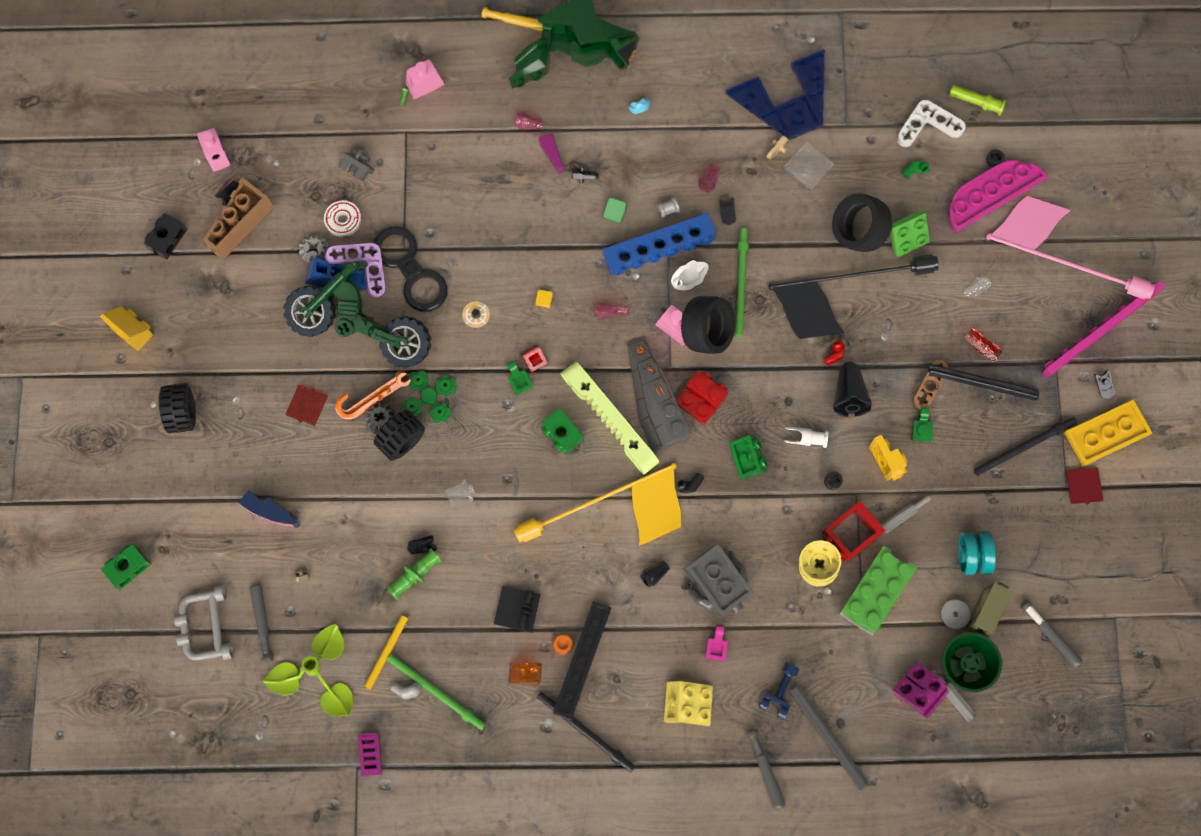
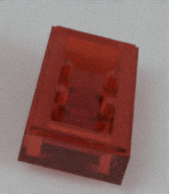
(983, 345)

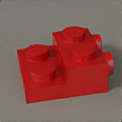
(702, 397)

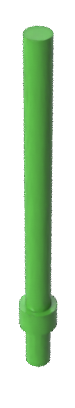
(743, 248)
(467, 714)

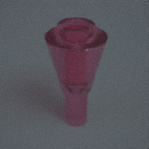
(605, 311)

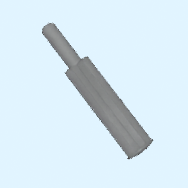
(903, 515)
(957, 700)

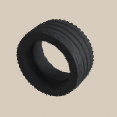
(844, 217)
(695, 324)

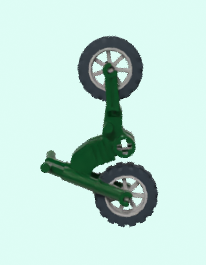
(351, 313)

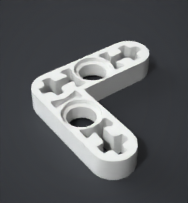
(924, 117)

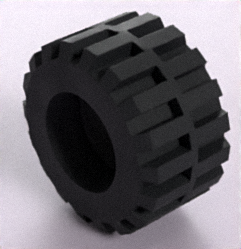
(177, 408)
(399, 435)

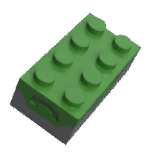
(877, 591)

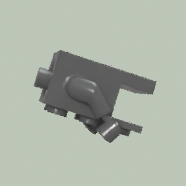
(718, 581)

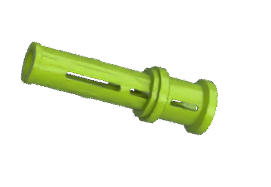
(986, 102)

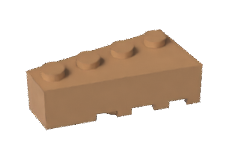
(237, 219)

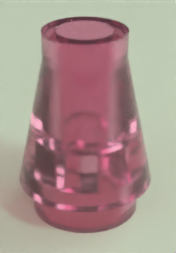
(527, 122)
(709, 178)

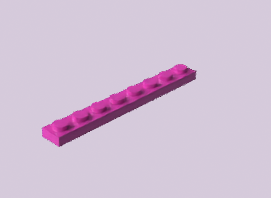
(1096, 333)

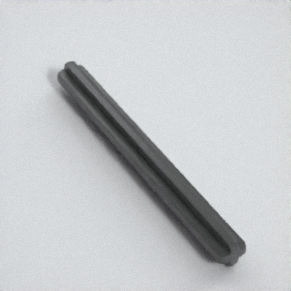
(829, 737)

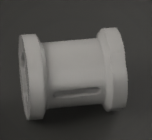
(668, 207)

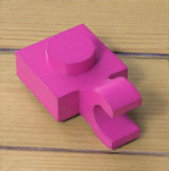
(716, 647)

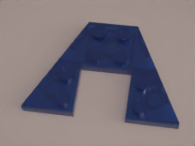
(794, 116)

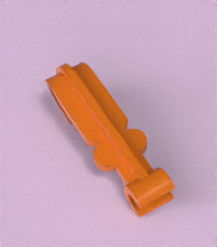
(372, 398)

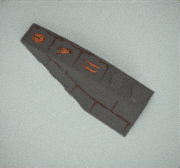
(655, 400)

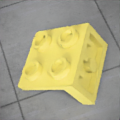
(688, 703)

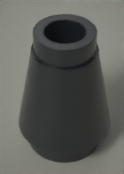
(653, 574)

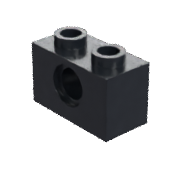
(166, 245)

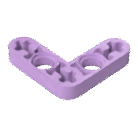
(375, 261)

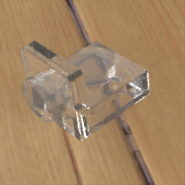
(460, 494)

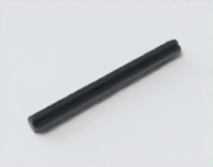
(983, 382)

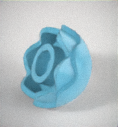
(640, 106)

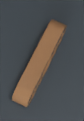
(919, 394)

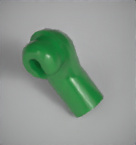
(915, 167)

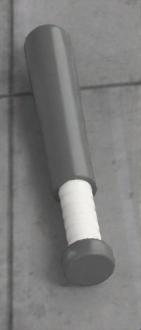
(1063, 647)

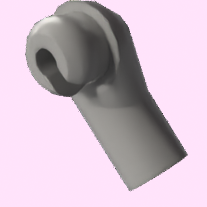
(406, 692)

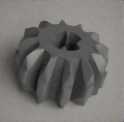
(378, 413)

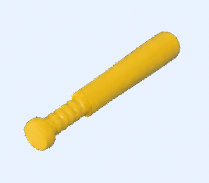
(513, 19)

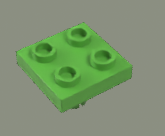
(909, 233)

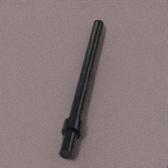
(1056, 429)
(616, 756)

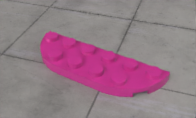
(992, 191)

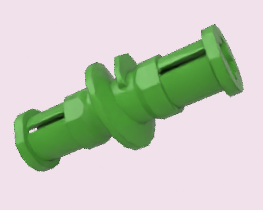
(413, 574)

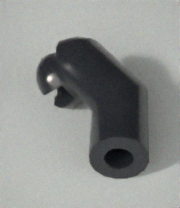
(690, 486)

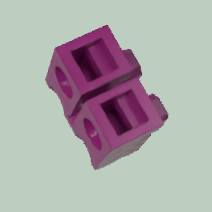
(921, 691)

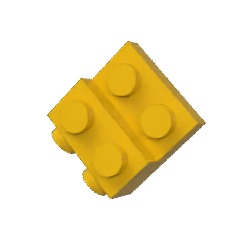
(890, 462)

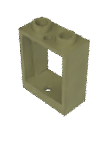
(990, 609)

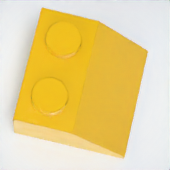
(128, 327)

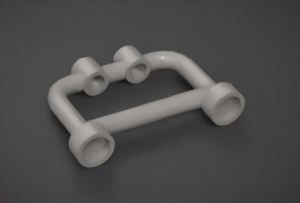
(182, 620)

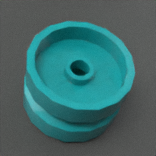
(976, 553)

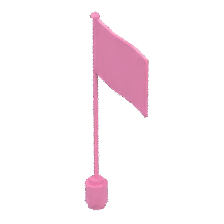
(1032, 224)

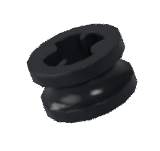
(995, 152)
(836, 485)

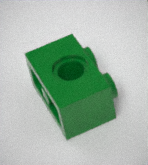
(558, 421)
(137, 564)

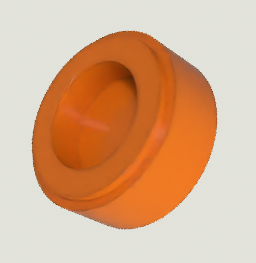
(563, 644)

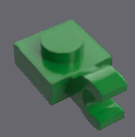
(519, 380)
(922, 429)

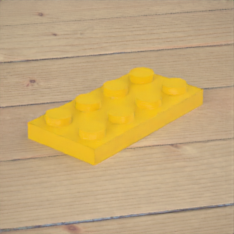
(1108, 433)

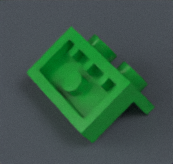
(748, 456)

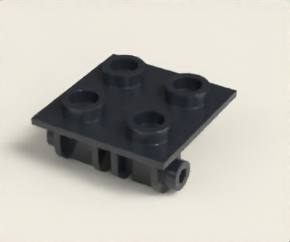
(517, 609)

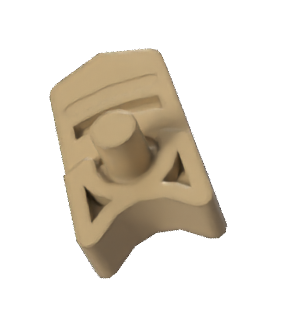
(779, 146)

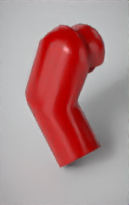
(837, 353)

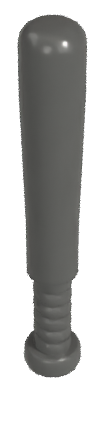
(261, 622)
(767, 773)

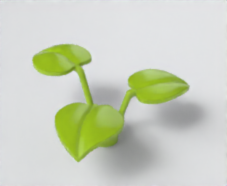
(284, 677)

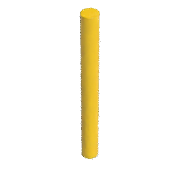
(386, 652)

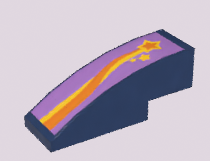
(267, 510)

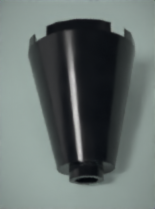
(851, 392)

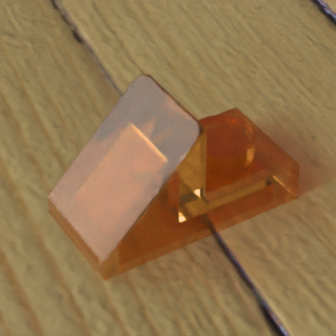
(525, 673)

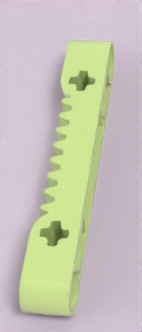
(641, 457)

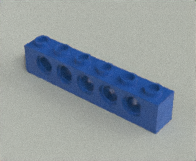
(682, 230)

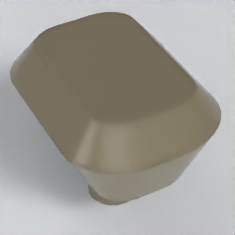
(301, 575)

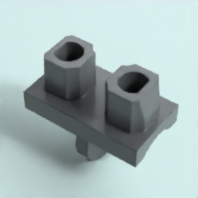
(348, 161)

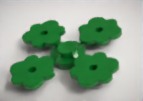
(430, 396)

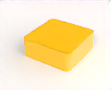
(544, 298)

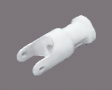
(809, 437)

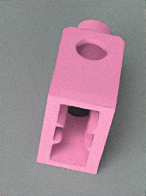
(423, 79)
(211, 146)
(671, 323)

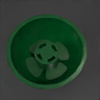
(977, 653)

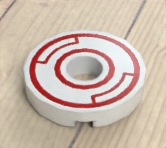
(338, 209)

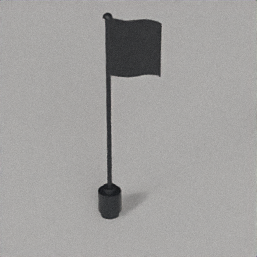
(809, 307)

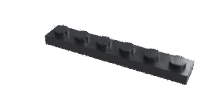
(582, 661)

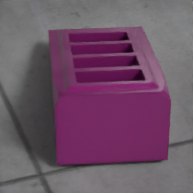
(550, 148)
(371, 736)

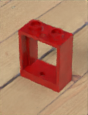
(866, 518)

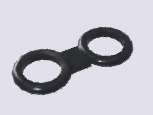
(412, 270)

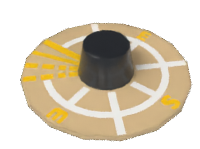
(476, 314)

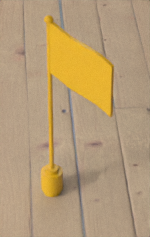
(653, 505)

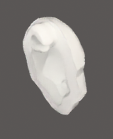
(689, 275)

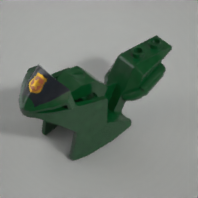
(576, 32)

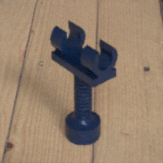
(789, 672)

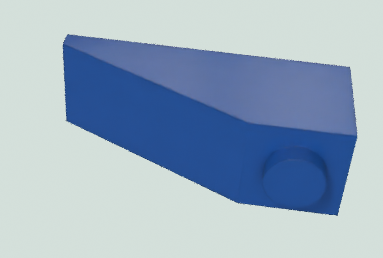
(321, 272)

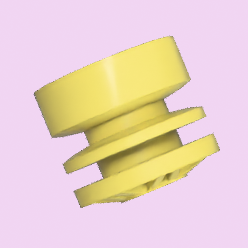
(819, 552)

